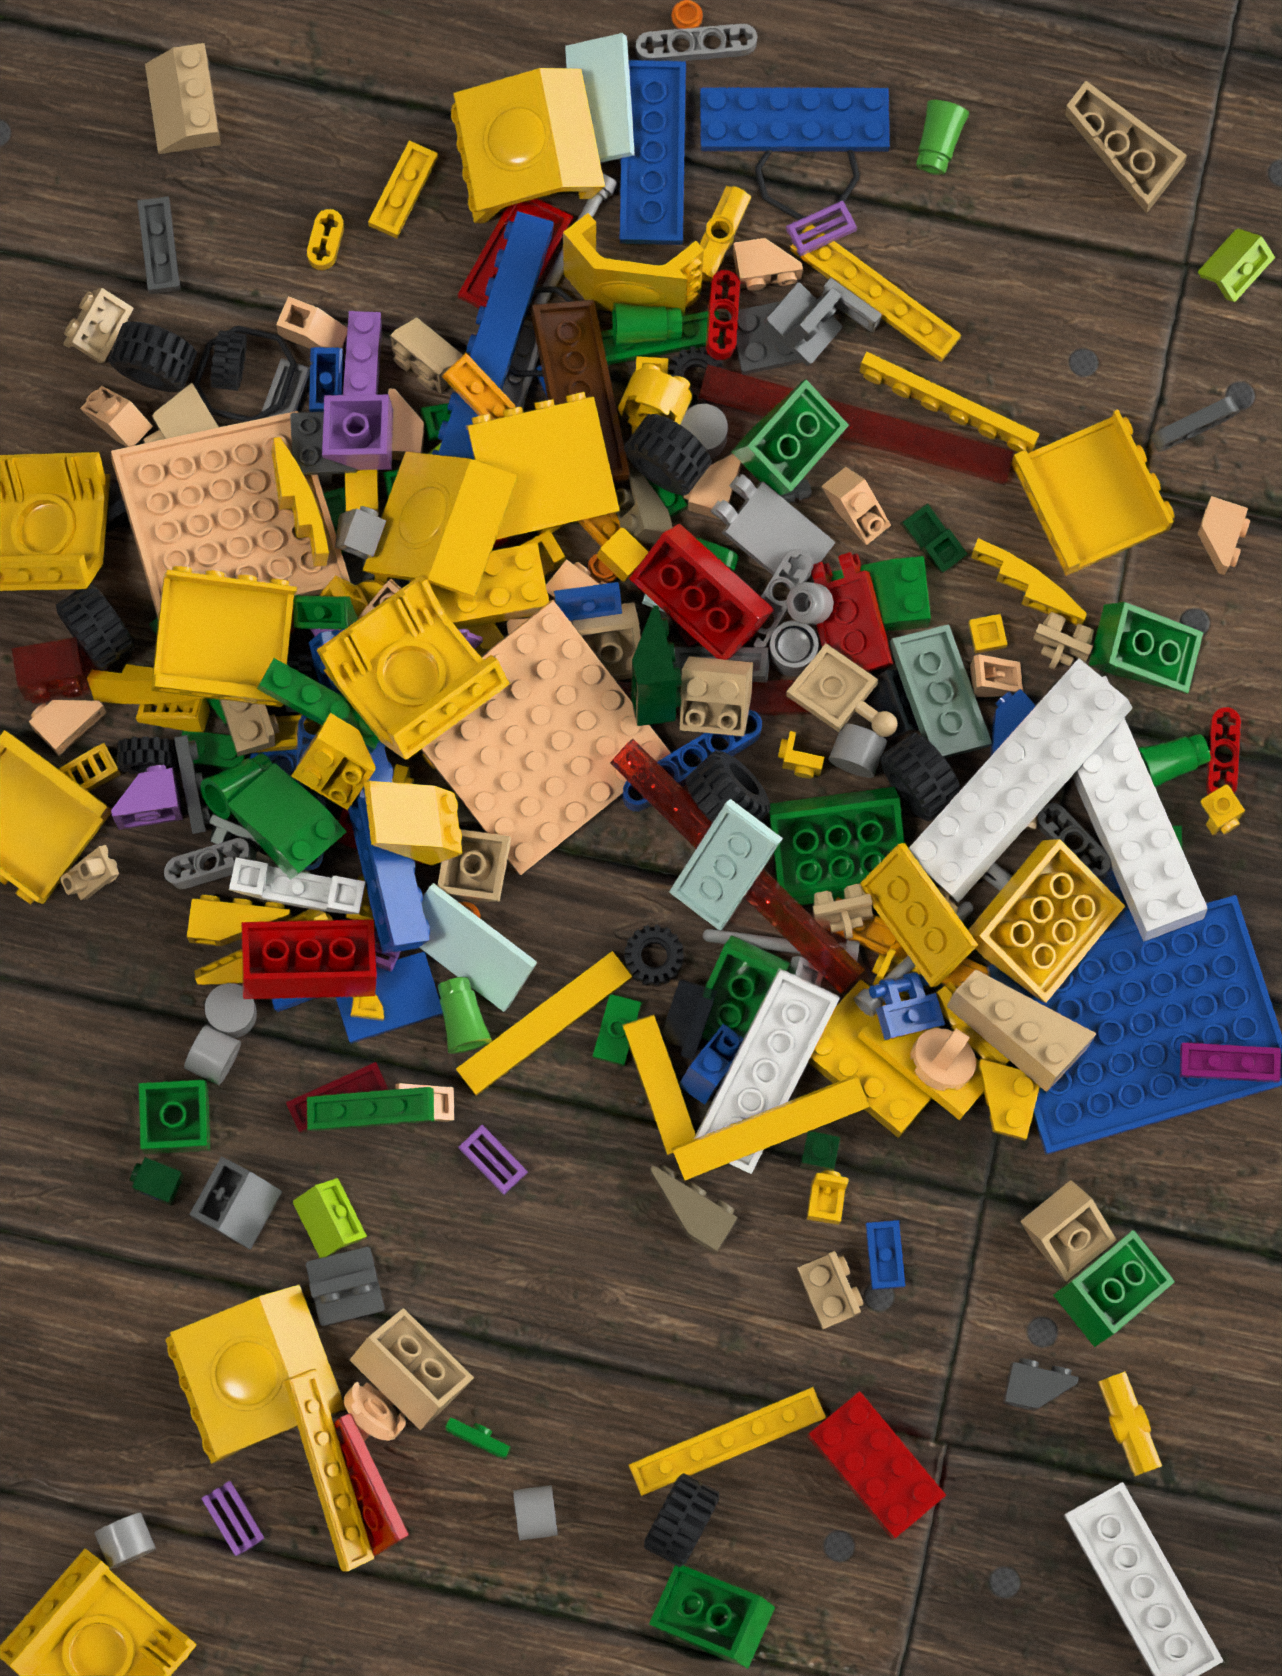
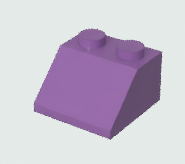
(358, 431)
(149, 800)

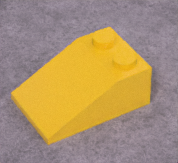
(413, 820)

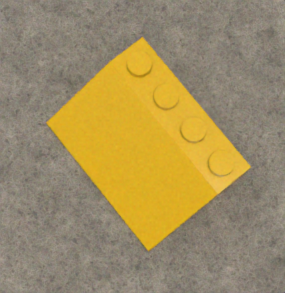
(1045, 919)
(841, 1054)

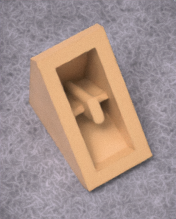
(994, 676)

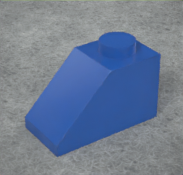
(1007, 717)

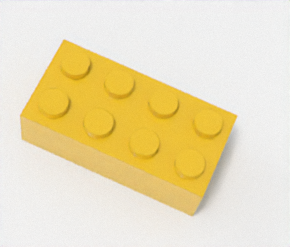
(509, 589)

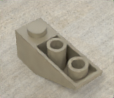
(641, 509)
(698, 1216)

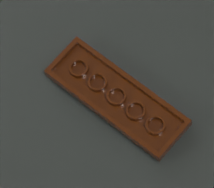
(576, 363)

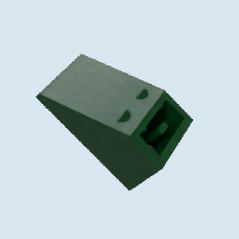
(653, 674)

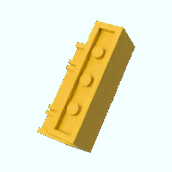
(526, 140)
(626, 282)
(52, 520)
(442, 521)
(410, 669)
(238, 1367)
(94, 1628)

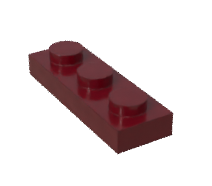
(362, 1080)

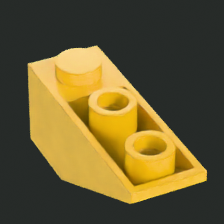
(220, 922)

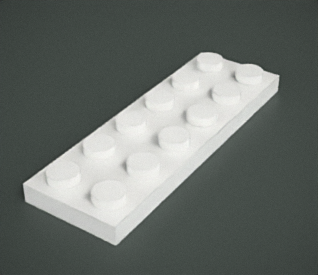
(771, 1055)
(1142, 1585)

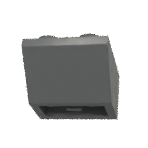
(235, 1203)

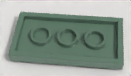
(940, 691)

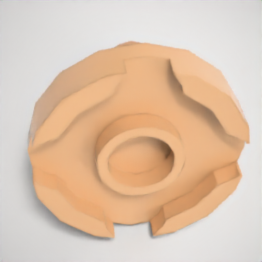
(943, 1058)
(373, 1412)

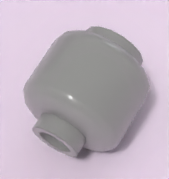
(809, 603)

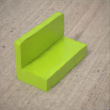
(1237, 263)
(329, 1217)

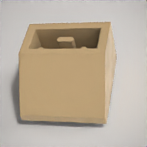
(424, 353)
(715, 696)

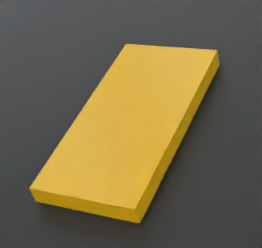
(918, 915)
(897, 1053)

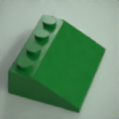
(833, 840)

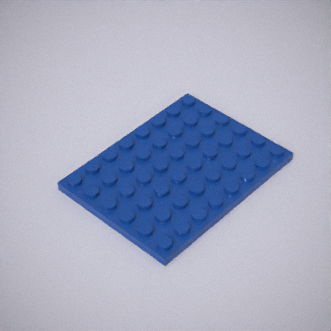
(1142, 1005)

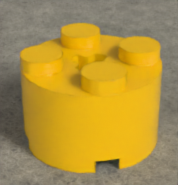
(655, 393)

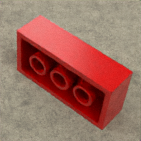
(876, 1465)

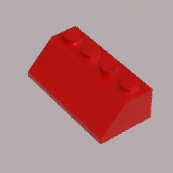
(700, 593)
(308, 959)

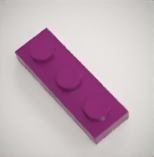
(1230, 1062)

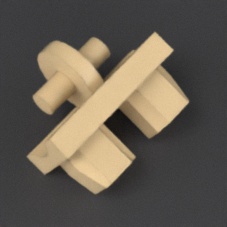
(1050, 635)
(90, 874)
(845, 913)

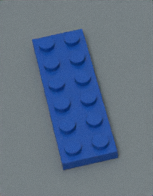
(794, 119)
(655, 175)

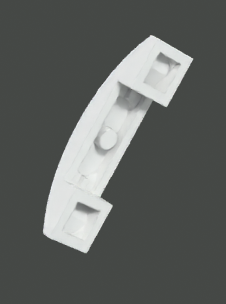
(304, 890)

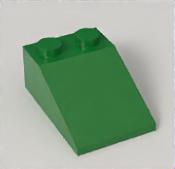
(790, 439)
(900, 592)
(1145, 647)
(285, 820)
(741, 983)
(1114, 1288)
(712, 1615)

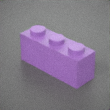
(363, 353)

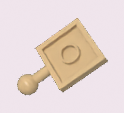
(836, 689)

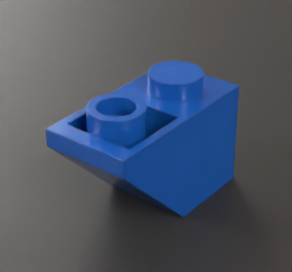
(711, 1065)

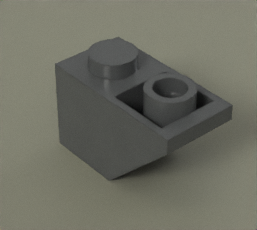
(1033, 1386)

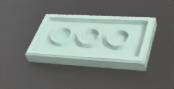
(608, 92)
(725, 864)
(474, 949)

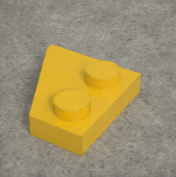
(1009, 1097)

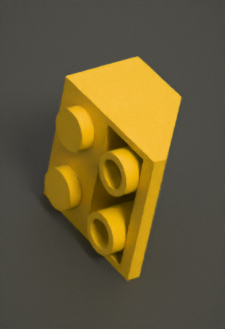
(336, 762)

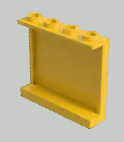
(556, 460)
(1093, 493)
(220, 634)
(42, 820)

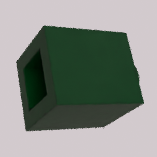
(820, 1151)
(156, 1181)

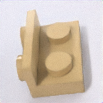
(97, 324)
(249, 726)
(830, 1290)

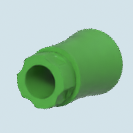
(940, 135)
(462, 1016)

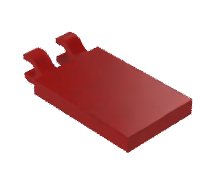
(856, 621)

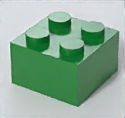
(174, 1117)

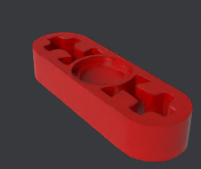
(731, 304)
(1232, 732)

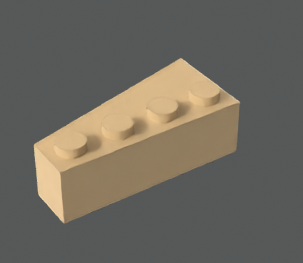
(1128, 147)
(1021, 1029)

